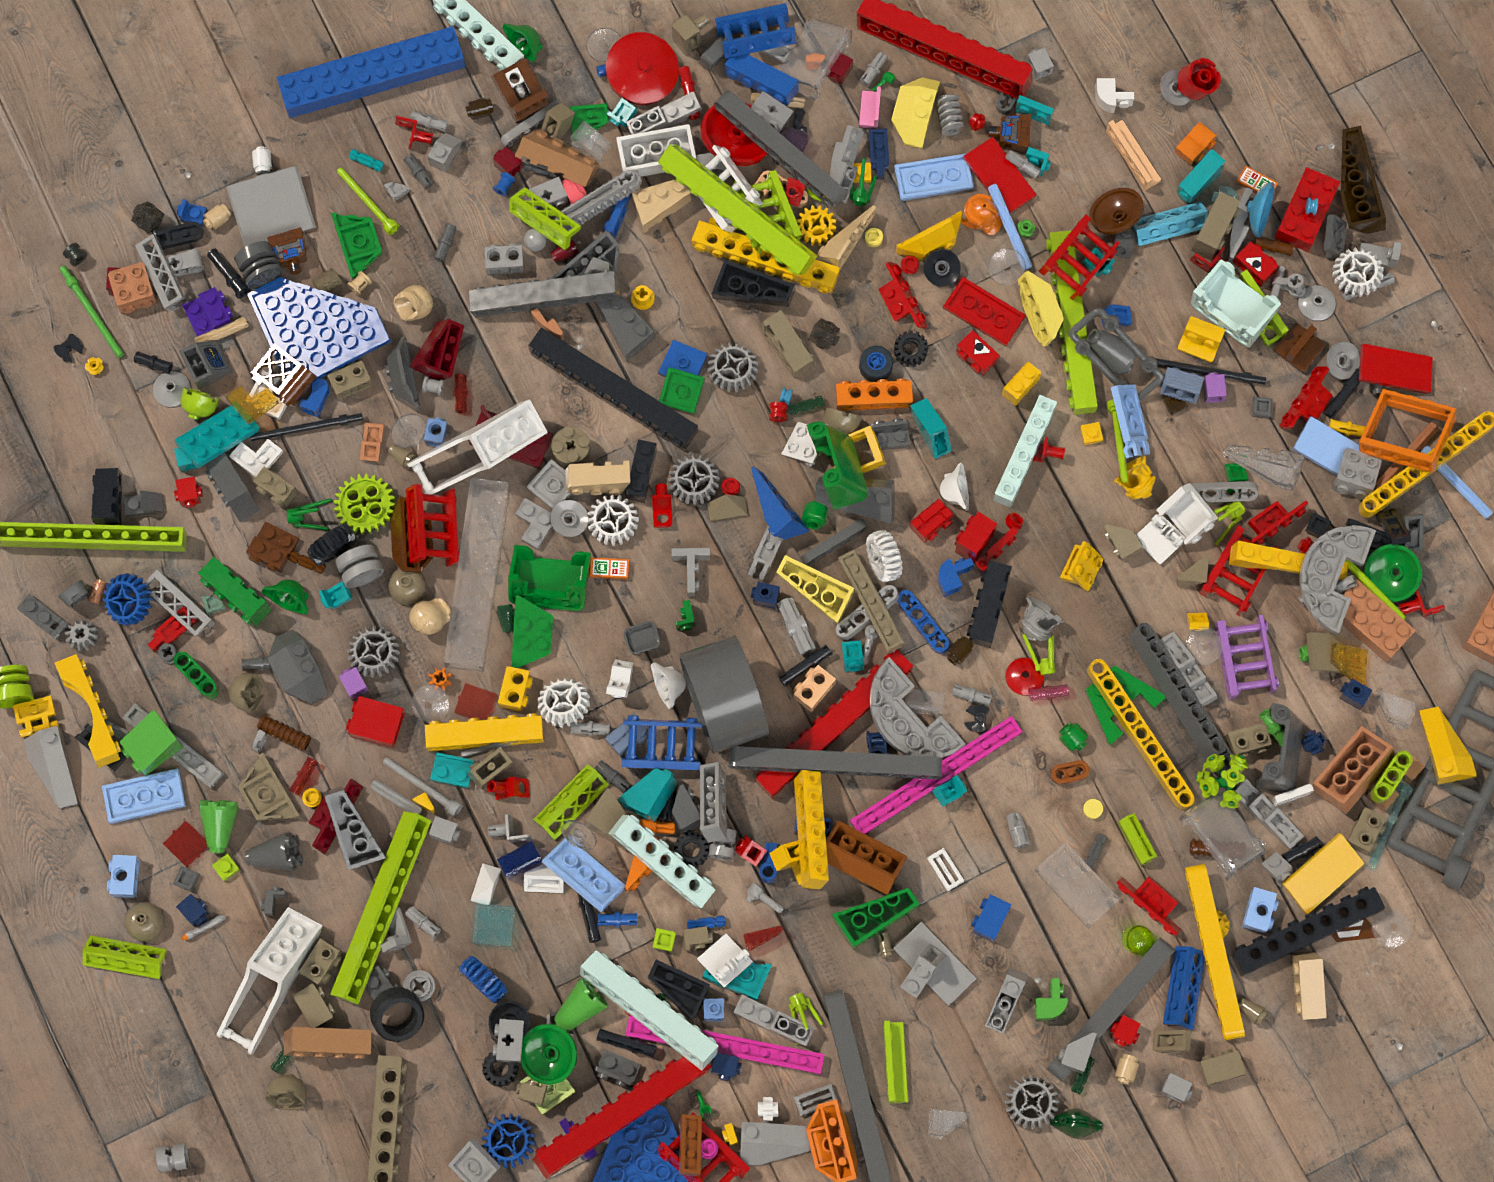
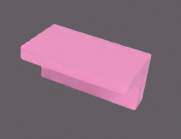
(870, 109)

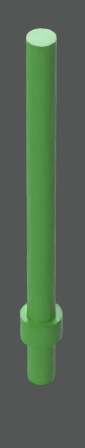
(72, 283)

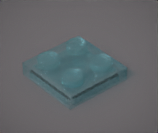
(493, 925)

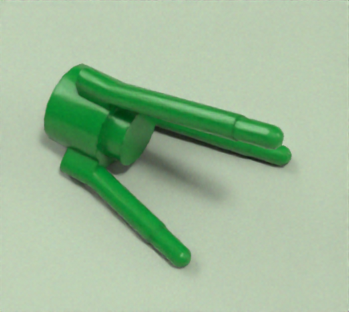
(860, 196)
(297, 515)

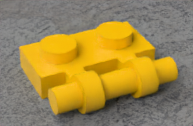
(32, 711)

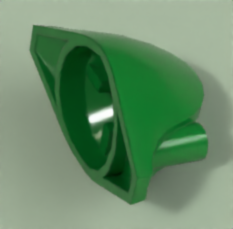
(524, 39)
(288, 595)

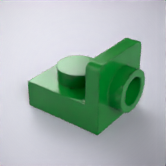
(1235, 473)
(686, 613)

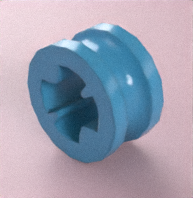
(1311, 206)
(786, 396)

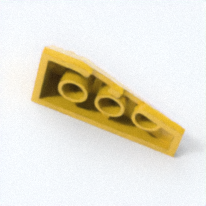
(1447, 752)

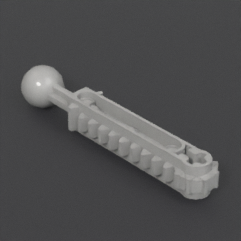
(590, 205)

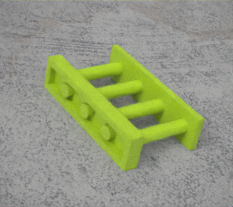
(779, 200)

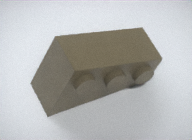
(1216, 226)
(787, 344)

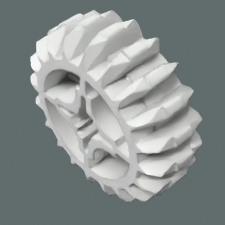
(1356, 281)
(618, 516)
(884, 556)
(563, 692)

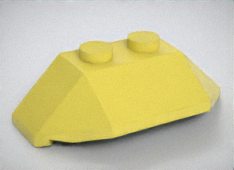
(914, 110)
(1040, 307)

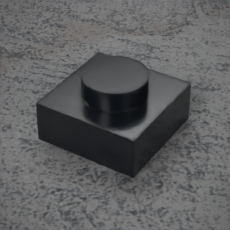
(1317, 525)

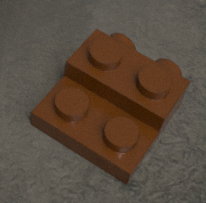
(272, 547)

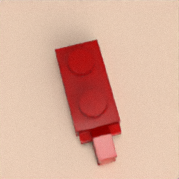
(995, 551)
(169, 630)

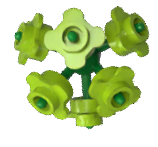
(1228, 778)

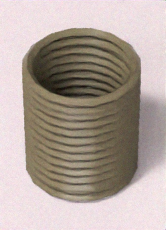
(327, 281)

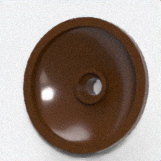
(1116, 211)

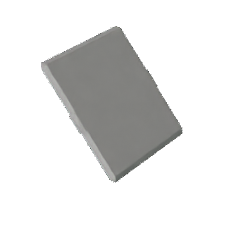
(270, 205)

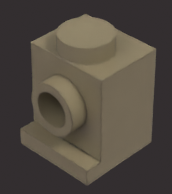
(697, 938)
(531, 1092)

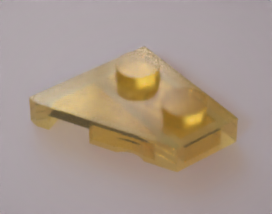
(1350, 661)

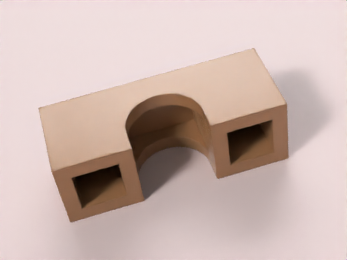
(1414, 769)

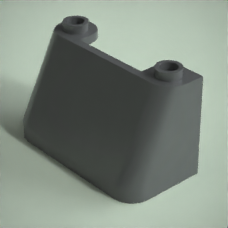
(1282, 775)

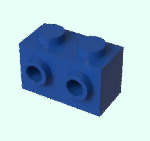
(991, 918)

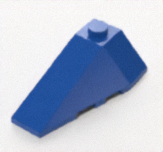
(779, 517)

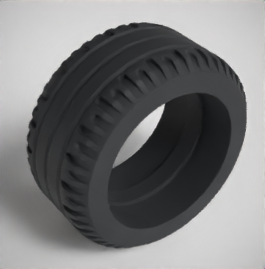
(404, 1030)

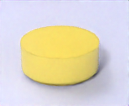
(873, 237)
(1093, 809)

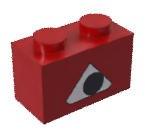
(1257, 263)
(977, 353)

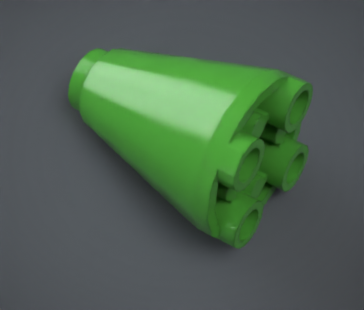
(218, 822)

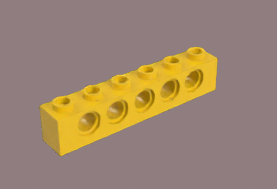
(811, 829)

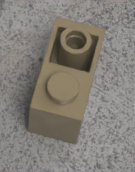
(1126, 541)

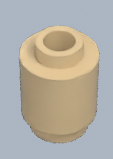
(216, 216)
(1127, 1069)

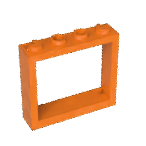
(1399, 454)

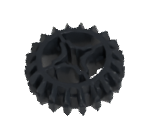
(331, 544)

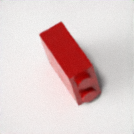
(375, 722)

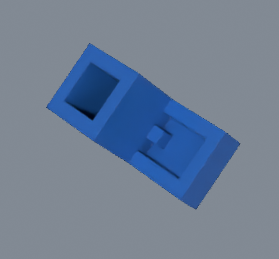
(948, 575)

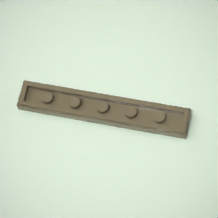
(871, 601)

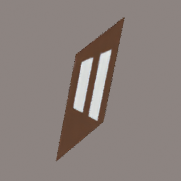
(1358, 931)

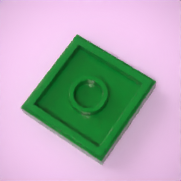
(681, 390)

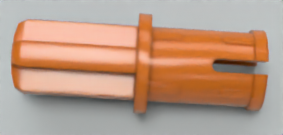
(658, 827)

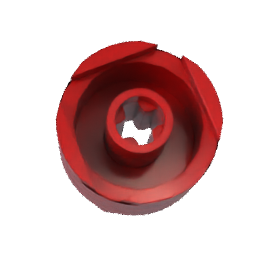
(1198, 79)

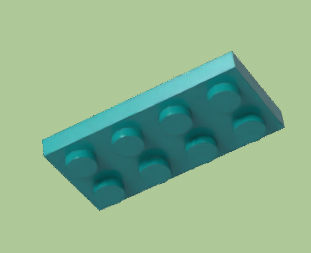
(215, 436)

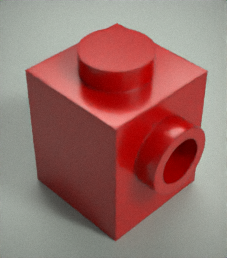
(188, 492)
(750, 850)
(1125, 1031)

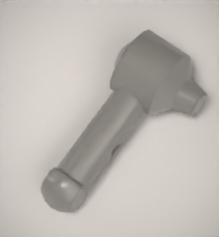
(870, 635)
(755, 892)

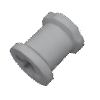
(433, 386)

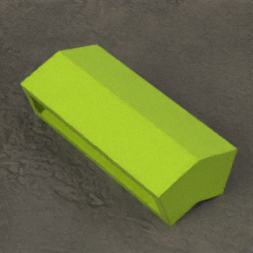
(1137, 839)

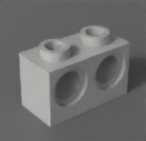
(504, 264)

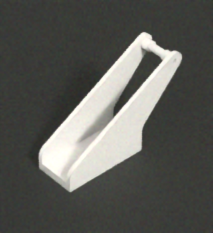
(492, 440)
(278, 959)

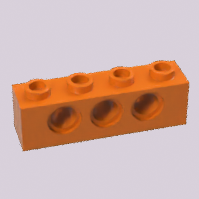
(846, 402)

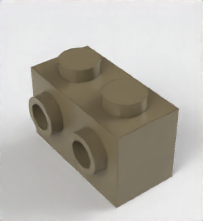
(350, 379)
(275, 487)
(1249, 740)
(489, 768)
(1366, 830)
(320, 963)
(314, 1007)
(1221, 1068)

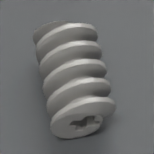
(949, 114)

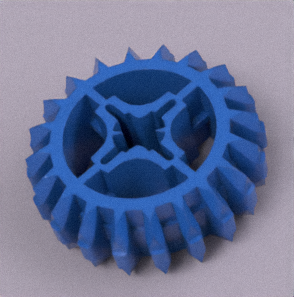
(130, 588)
(483, 979)
(516, 1135)

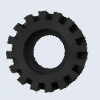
(911, 338)
(695, 838)
(496, 1080)

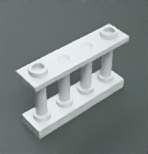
(741, 183)

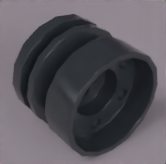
(511, 1011)

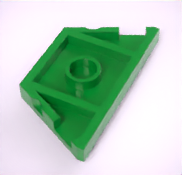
(357, 241)
(531, 633)

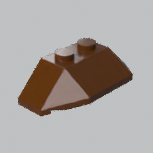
(400, 541)

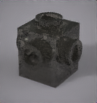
(147, 217)
(824, 334)

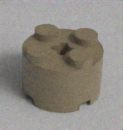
(570, 438)

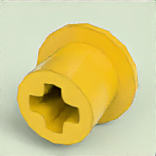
(642, 297)

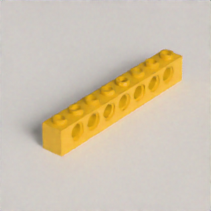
(706, 231)

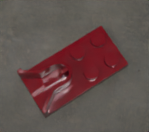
(531, 454)

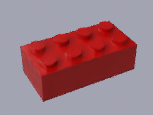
(1297, 226)

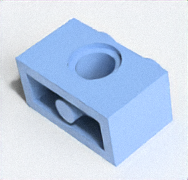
(127, 887)
(1254, 921)

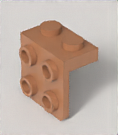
(132, 288)

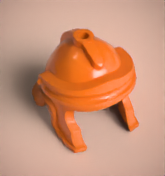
(982, 217)

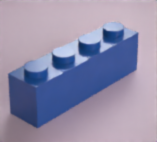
(762, 77)

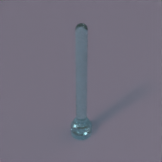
(1404, 791)

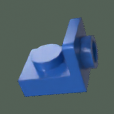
(191, 212)
(1122, 312)

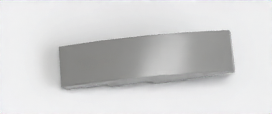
(1239, 230)
(1189, 669)
(1268, 815)

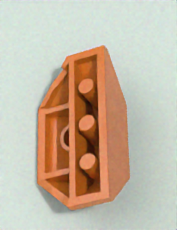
(832, 1143)

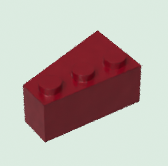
(439, 350)

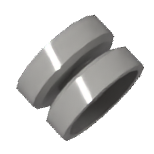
(359, 566)

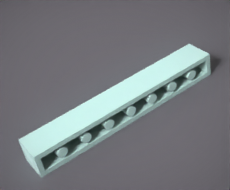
(649, 1010)

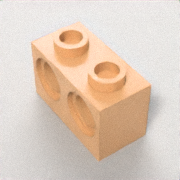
(818, 690)

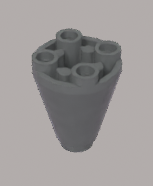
(1112, 351)
(276, 853)

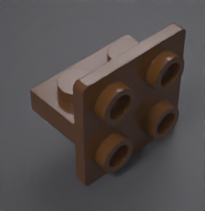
(1300, 346)

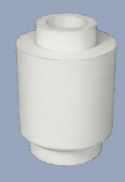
(261, 160)

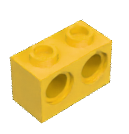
(510, 688)

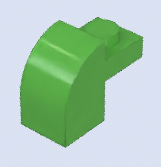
(1052, 1007)

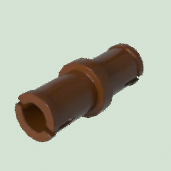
(1275, 246)

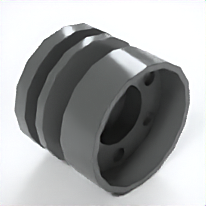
(258, 264)

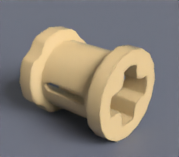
(359, 283)

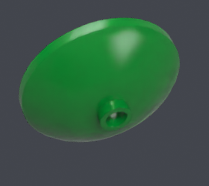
(1381, 568)
(537, 1056)

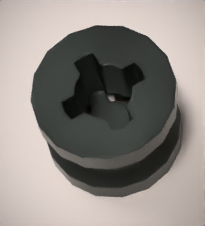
(74, 254)

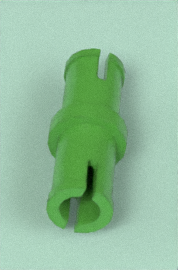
(1272, 727)

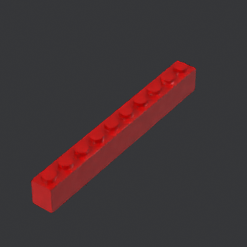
(831, 726)
(616, 1116)

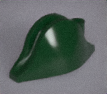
(1076, 1123)

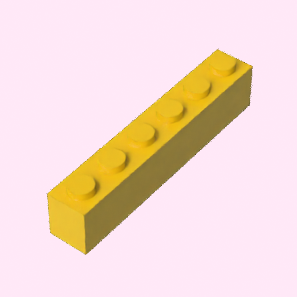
(483, 732)

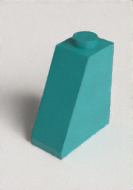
(1201, 177)
(931, 428)
(649, 794)

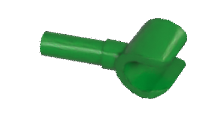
(888, 77)
(703, 1107)

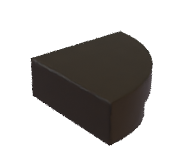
(1174, 405)

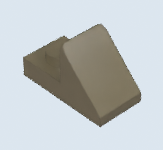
(1172, 1041)

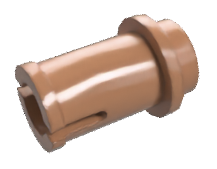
(97, 591)

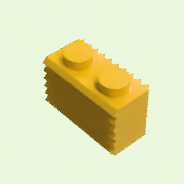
(1021, 383)

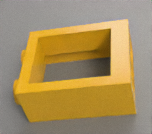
(869, 433)

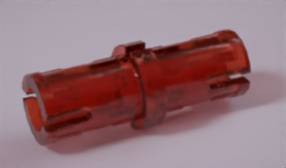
(460, 393)
(303, 776)

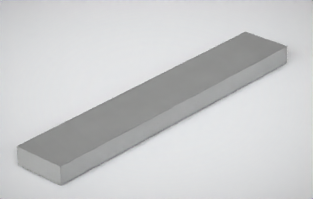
(186, 756)

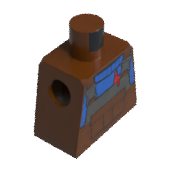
(1013, 132)
(289, 249)

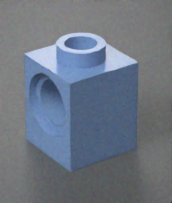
(436, 440)
(713, 1010)

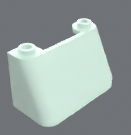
(1233, 304)

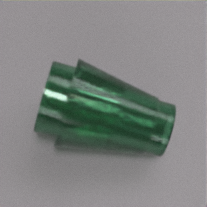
(506, 617)

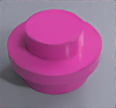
(708, 1148)

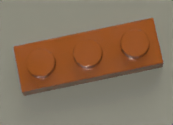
(690, 1145)

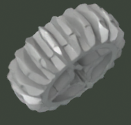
(726, 370)
(701, 479)
(379, 648)
(1026, 1094)

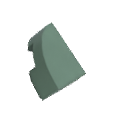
(212, 604)

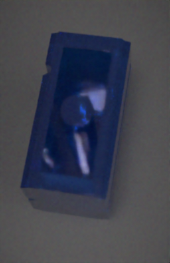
(519, 860)

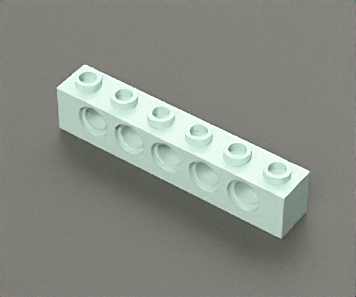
(479, 40)
(1025, 451)
(622, 833)

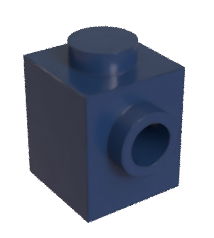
(765, 595)
(1355, 693)
(193, 910)
(726, 1066)

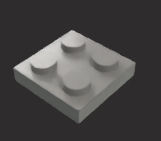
(550, 485)
(474, 1163)

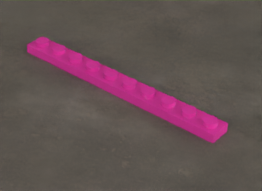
(951, 767)
(746, 1049)

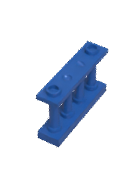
(753, 20)
(651, 760)

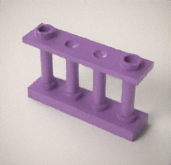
(1230, 668)

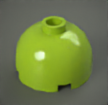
(198, 403)

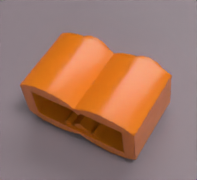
(1195, 144)

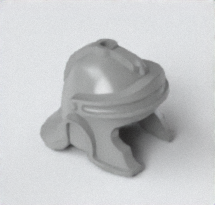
(1039, 620)

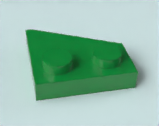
(594, 115)

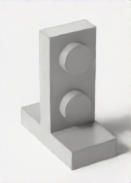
(692, 556)
(923, 970)

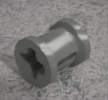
(167, 648)

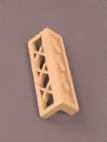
(1133, 154)

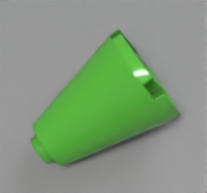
(580, 1006)

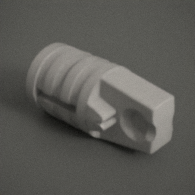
(1018, 831)

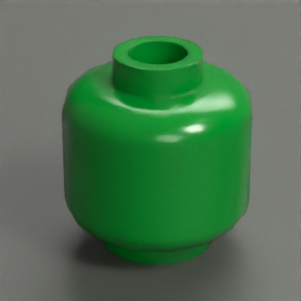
(814, 515)
(1073, 736)

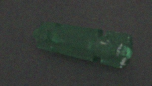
(806, 405)
(281, 1060)
(1081, 1079)

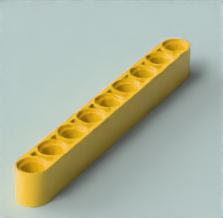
(1408, 482)
(1140, 724)
(1214, 952)

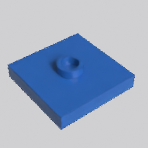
(683, 358)

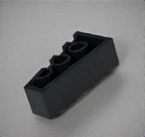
(751, 286)
(989, 604)

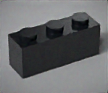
(641, 471)

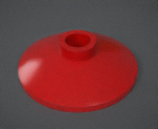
(1017, 682)

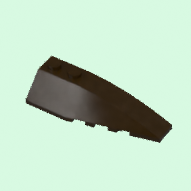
(1358, 185)

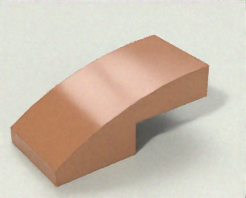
(550, 326)
(372, 442)

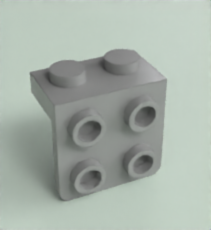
(1357, 474)

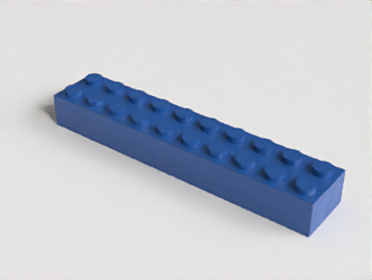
(371, 72)

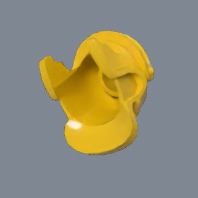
(1139, 479)

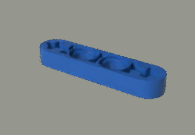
(924, 620)

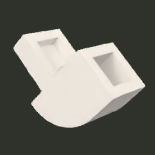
(1108, 98)
(620, 679)

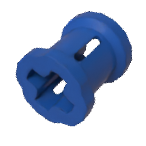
(504, 184)

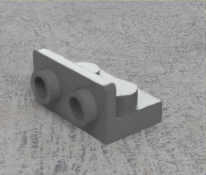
(1334, 236)
(892, 434)
(378, 983)
(618, 1069)

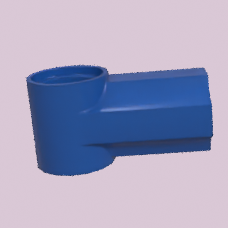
(767, 863)

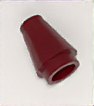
(560, 254)

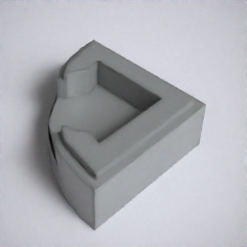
(396, 190)
(259, 741)

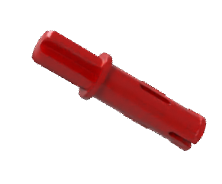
(688, 86)

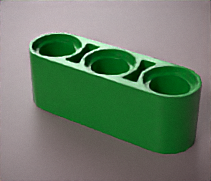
(200, 683)

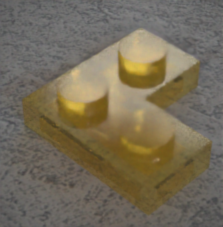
(254, 407)

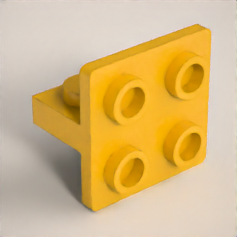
(1201, 339)
(1082, 566)

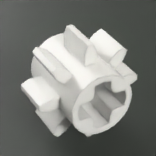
(767, 1109)

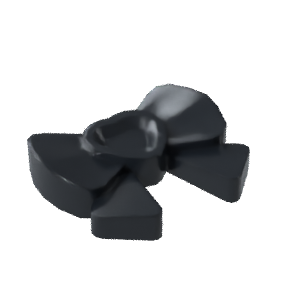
(63, 349)
(980, 713)

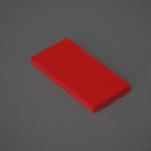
(992, 168)
(984, 311)
(1395, 368)

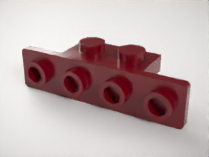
(322, 819)

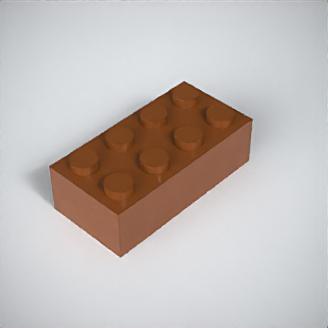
(864, 857)

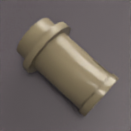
(884, 946)

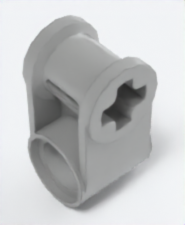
(187, 262)

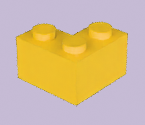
(787, 857)

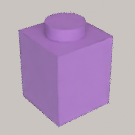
(1214, 388)
(353, 682)

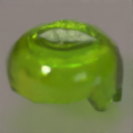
(1137, 939)

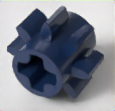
(1313, 742)

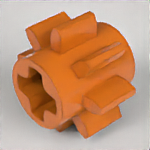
(437, 674)

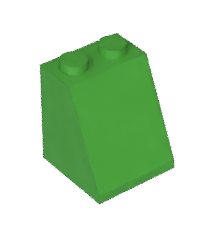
(150, 744)

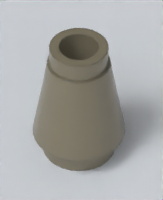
(401, 455)
(1253, 1011)

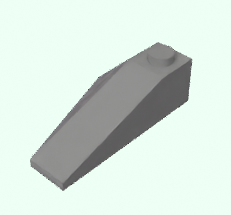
(50, 760)
(771, 1142)

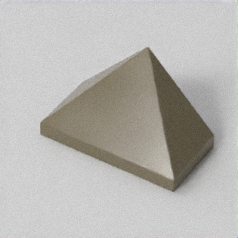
(727, 508)
(1195, 574)

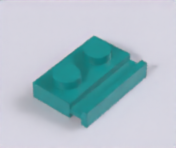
(1037, 110)
(451, 770)

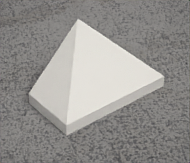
(542, 880)
(485, 884)

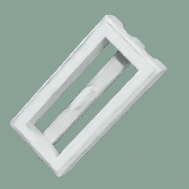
(1292, 795)
(953, 884)

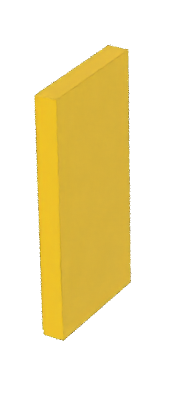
(1323, 873)

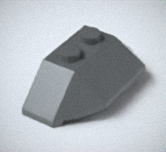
(603, 248)
(402, 377)
(296, 668)

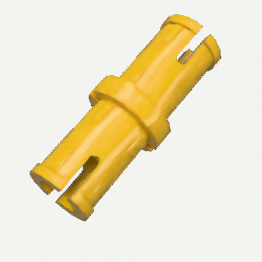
(1347, 428)

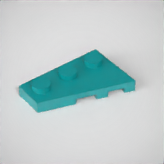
(748, 982)

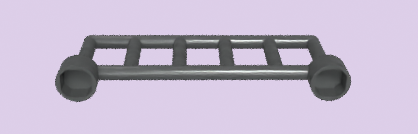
(1454, 867)

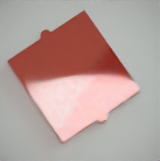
(475, 702)
(186, 844)

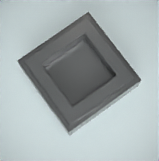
(1262, 407)
(186, 879)

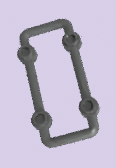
(1111, 323)

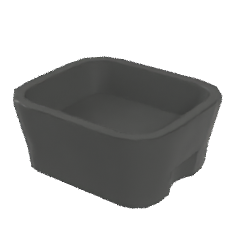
(713, 55)
(74, 594)
(642, 638)

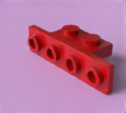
(899, 298)
(1310, 400)
(1272, 519)
(1154, 900)

